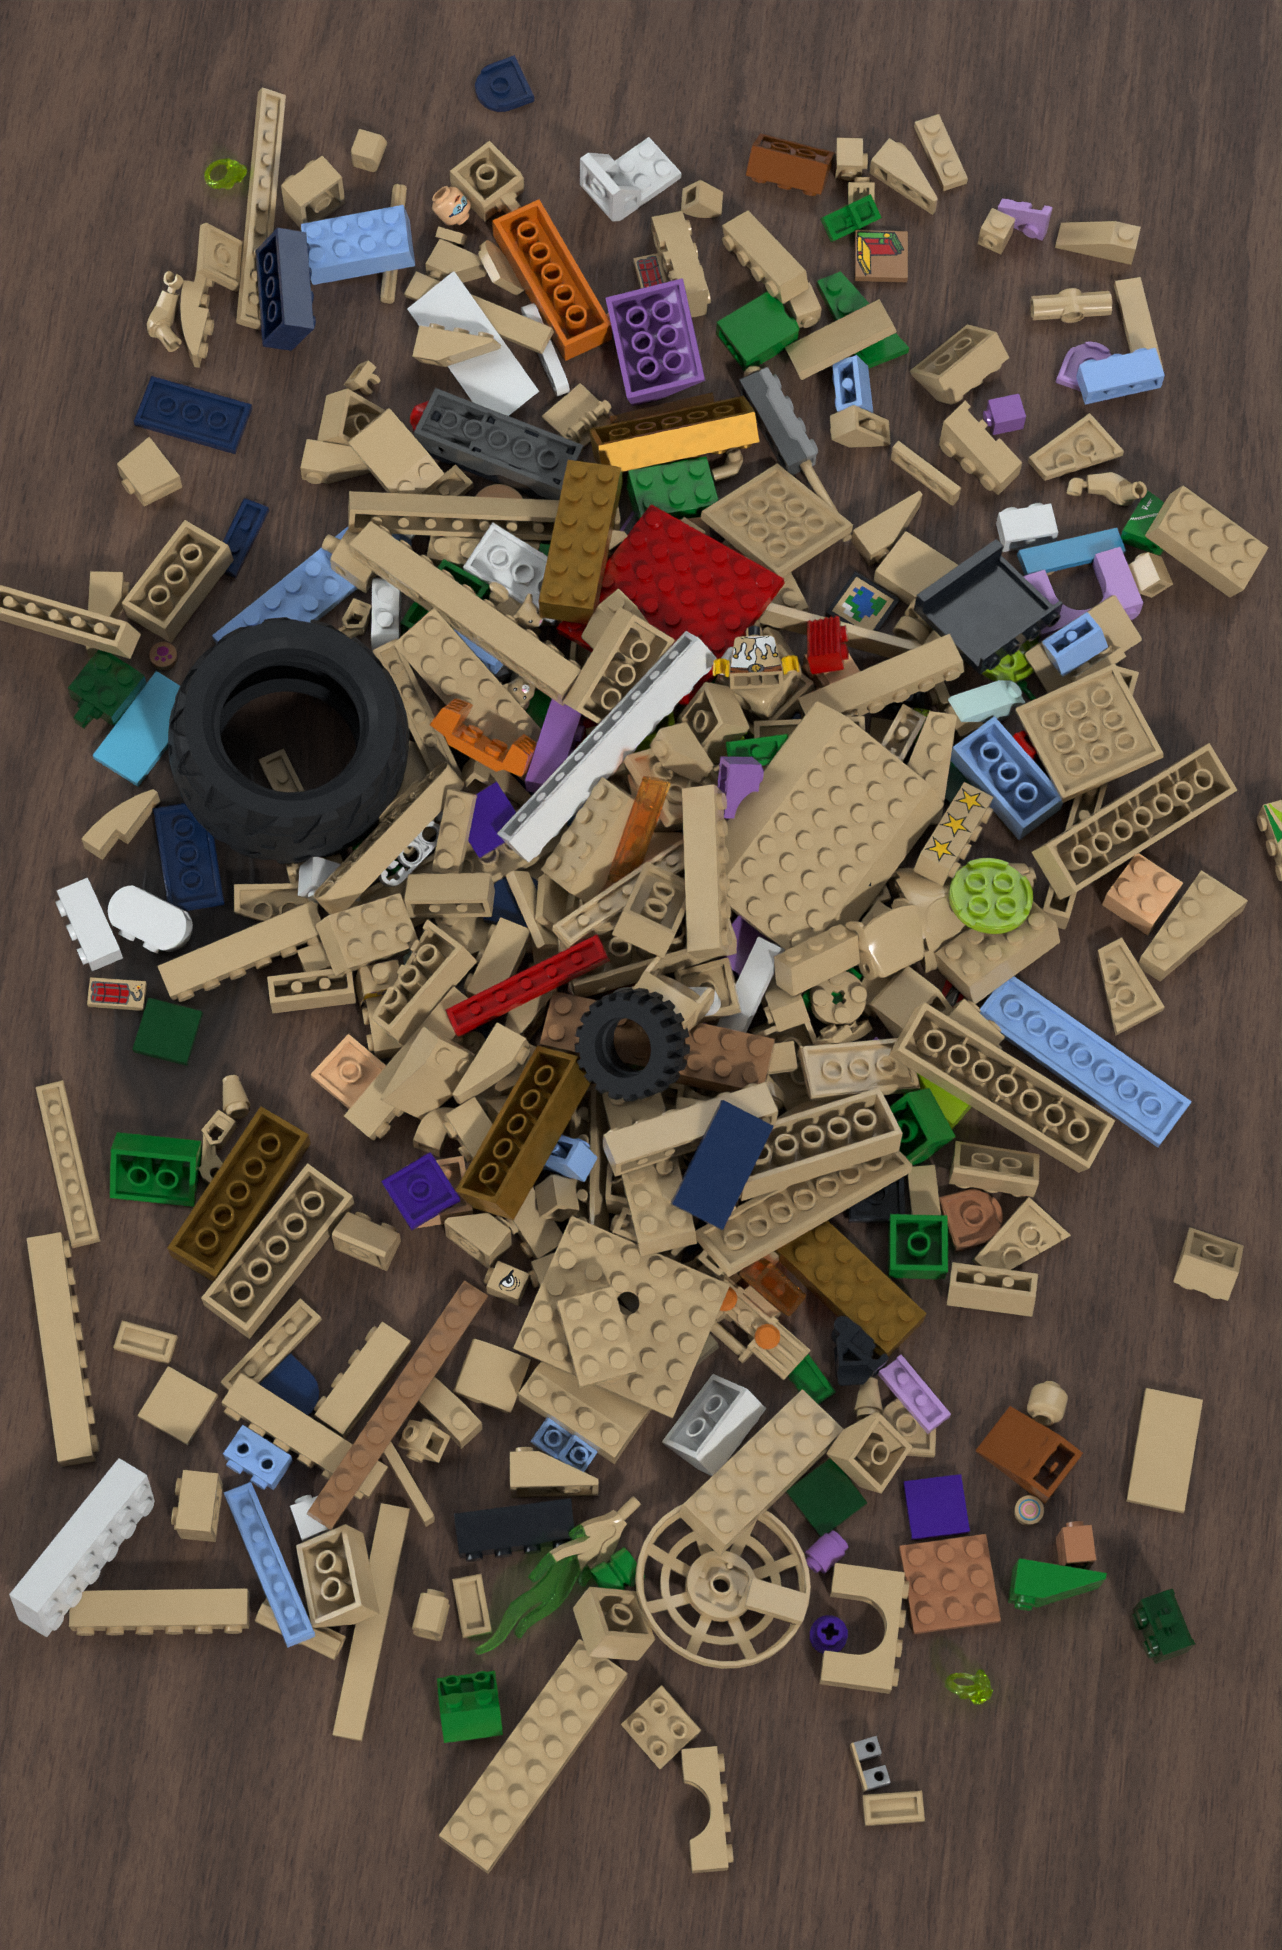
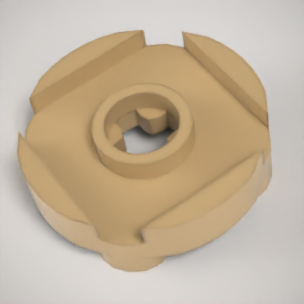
(839, 1014)

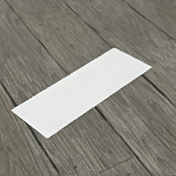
(489, 379)

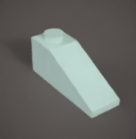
(987, 701)

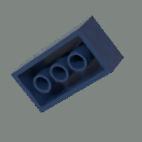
(285, 289)

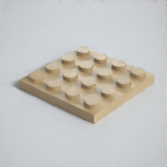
(776, 521)
(1089, 733)

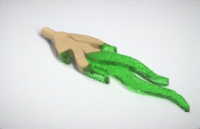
(593, 1540)

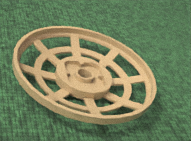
(707, 1600)

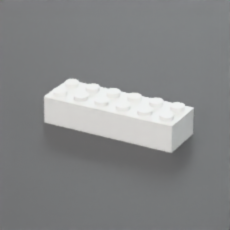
(82, 1548)

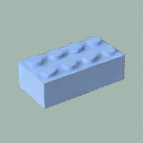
(359, 244)
(1004, 770)

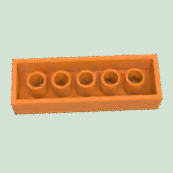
(552, 279)

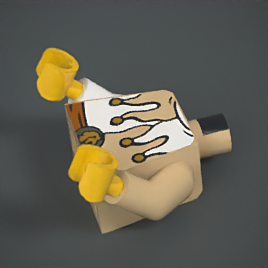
(755, 661)

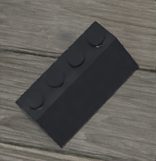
(513, 1529)

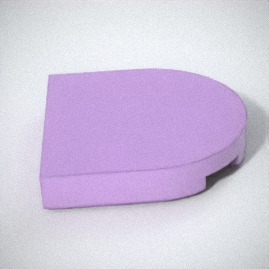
(1077, 356)

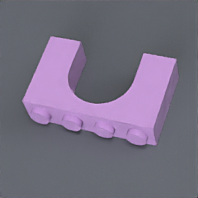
(1113, 578)

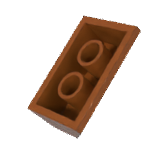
(789, 164)

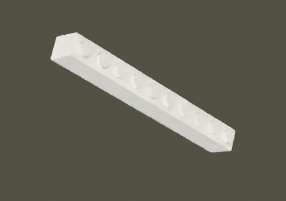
(607, 746)

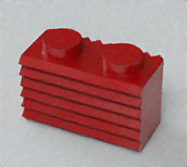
(826, 645)

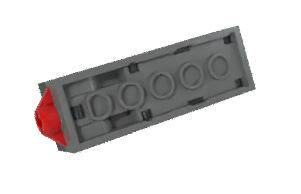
(493, 445)

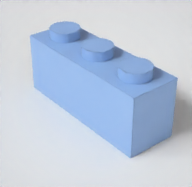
(1120, 375)

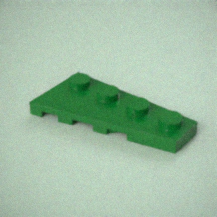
(845, 299)

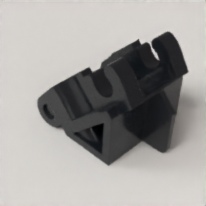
(854, 1353)

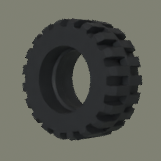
(599, 1052)

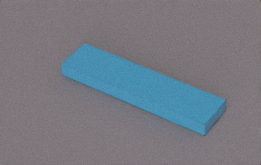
(1068, 552)

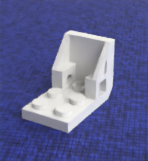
(629, 181)

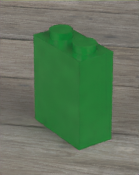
(757, 331)

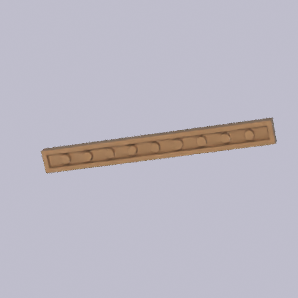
(397, 1405)

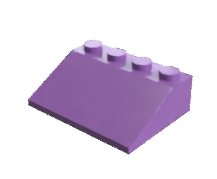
(655, 341)

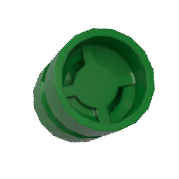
(617, 1573)

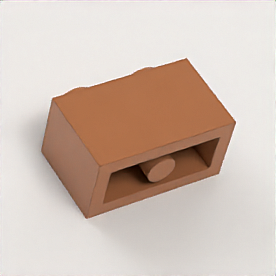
(1076, 1545)

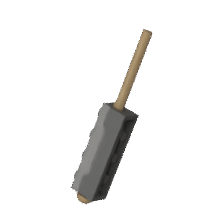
(782, 428)

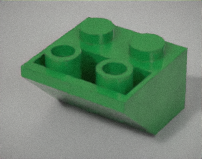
(469, 1706)

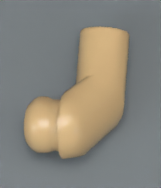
(731, 466)

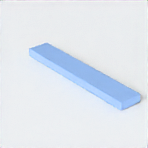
(269, 1564)

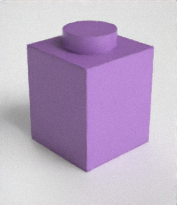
(1005, 414)

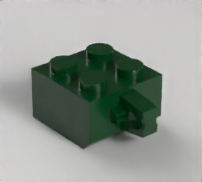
(105, 689)
(1162, 1626)

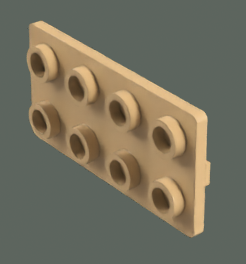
(1119, 635)

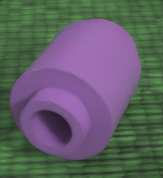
(826, 1552)

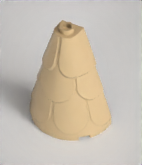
(934, 909)

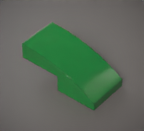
(850, 218)

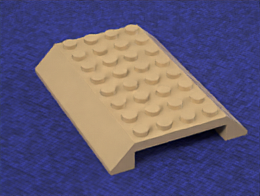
(823, 829)

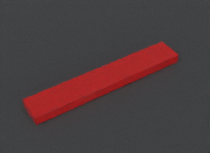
(527, 985)

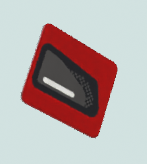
(951, 994)

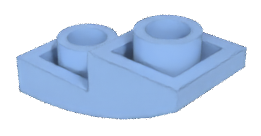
(563, 1446)

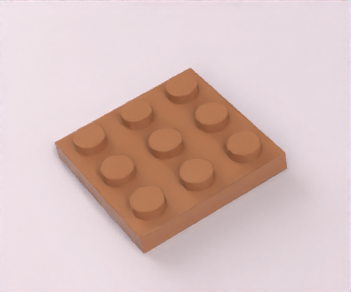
(950, 1584)

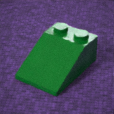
(1045, 1583)

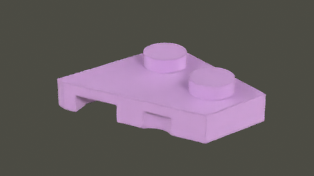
(1027, 220)

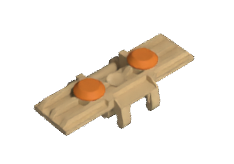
(758, 1318)

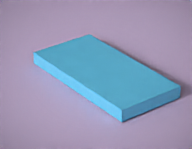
(141, 732)

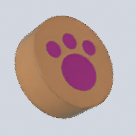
(163, 656)

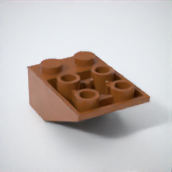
(1029, 1453)

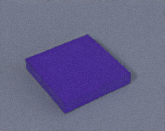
(489, 816)
(420, 1191)
(936, 1507)

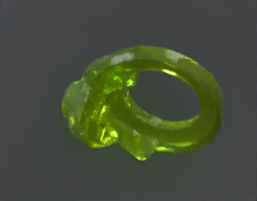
(235, 174)
(977, 1693)

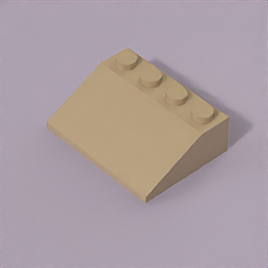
(590, 1413)

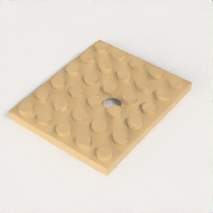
(663, 1333)

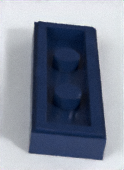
(243, 533)

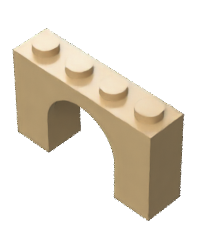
(884, 1592)

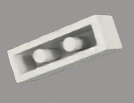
(88, 925)

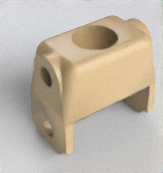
(764, 701)
(889, 940)
(685, 1000)

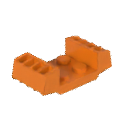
(479, 747)

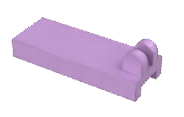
(914, 1394)

